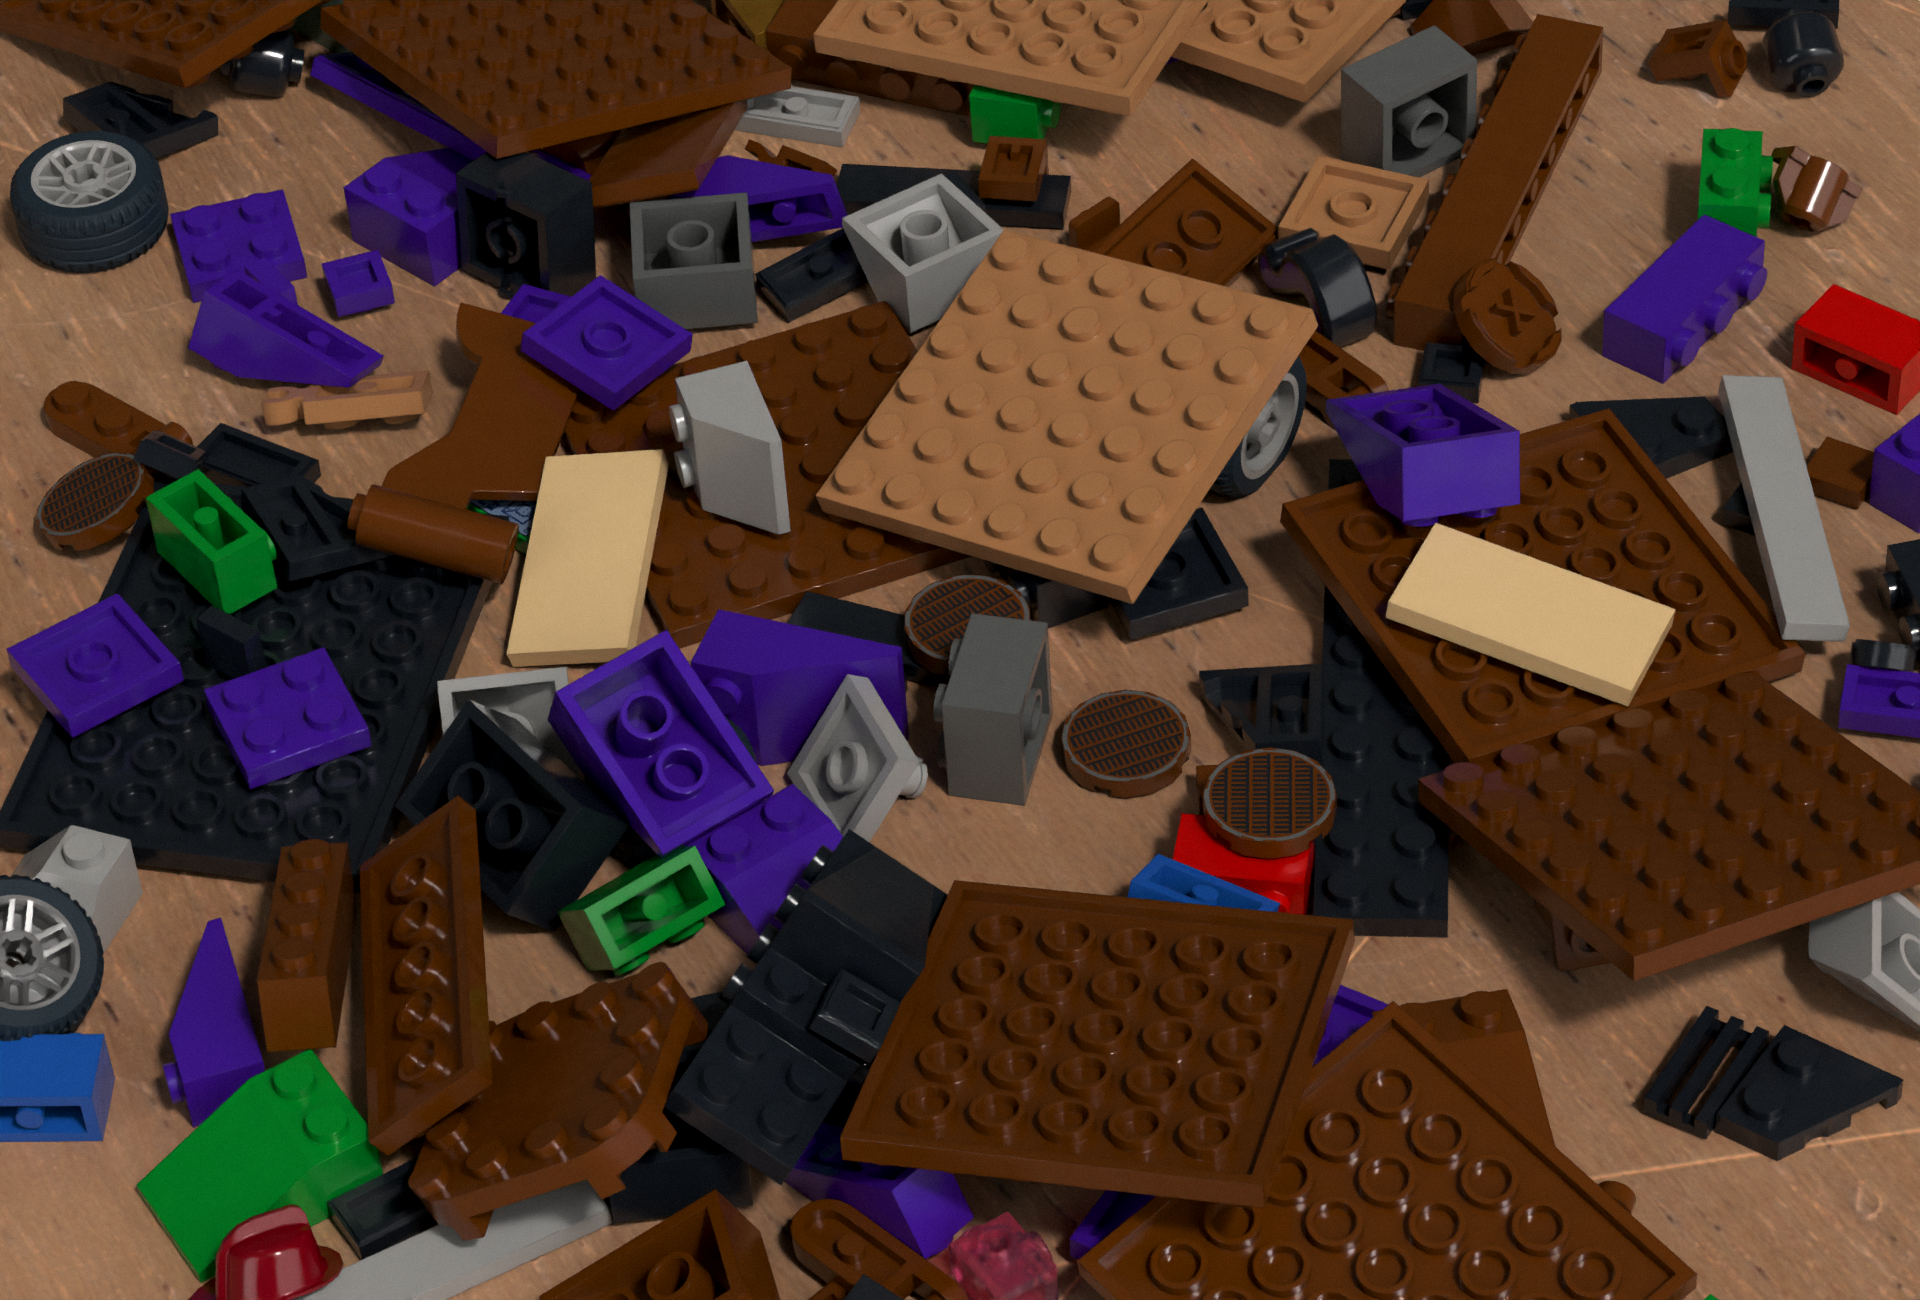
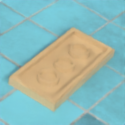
(588, 558)
(1531, 614)

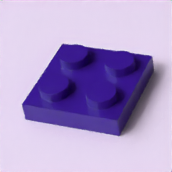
(235, 234)
(606, 342)
(95, 665)
(287, 718)

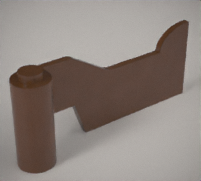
(492, 453)

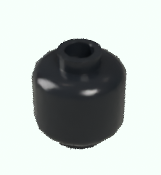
(1803, 52)
(267, 67)

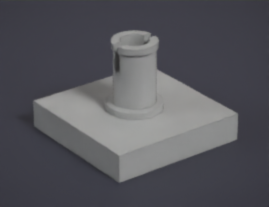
(857, 761)

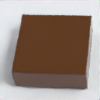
(1841, 472)

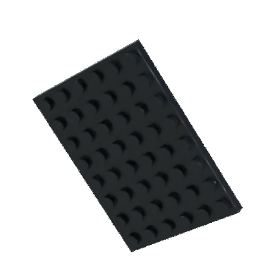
(164, 765)

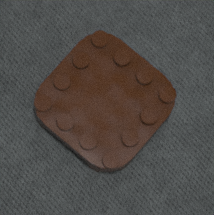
(568, 1100)

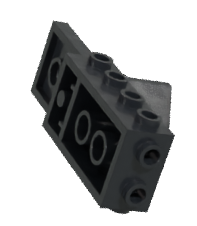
(762, 1071)

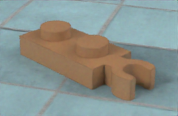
(385, 396)

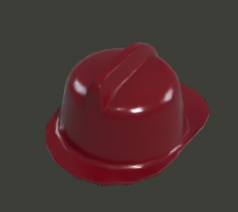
(271, 1259)

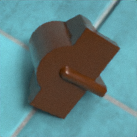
(1811, 190)

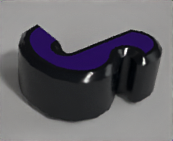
(1329, 278)

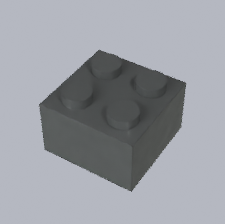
(1409, 105)
(695, 259)
(995, 709)

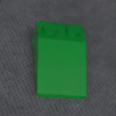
(266, 1147)

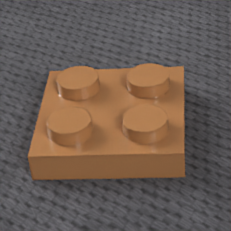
(1359, 204)

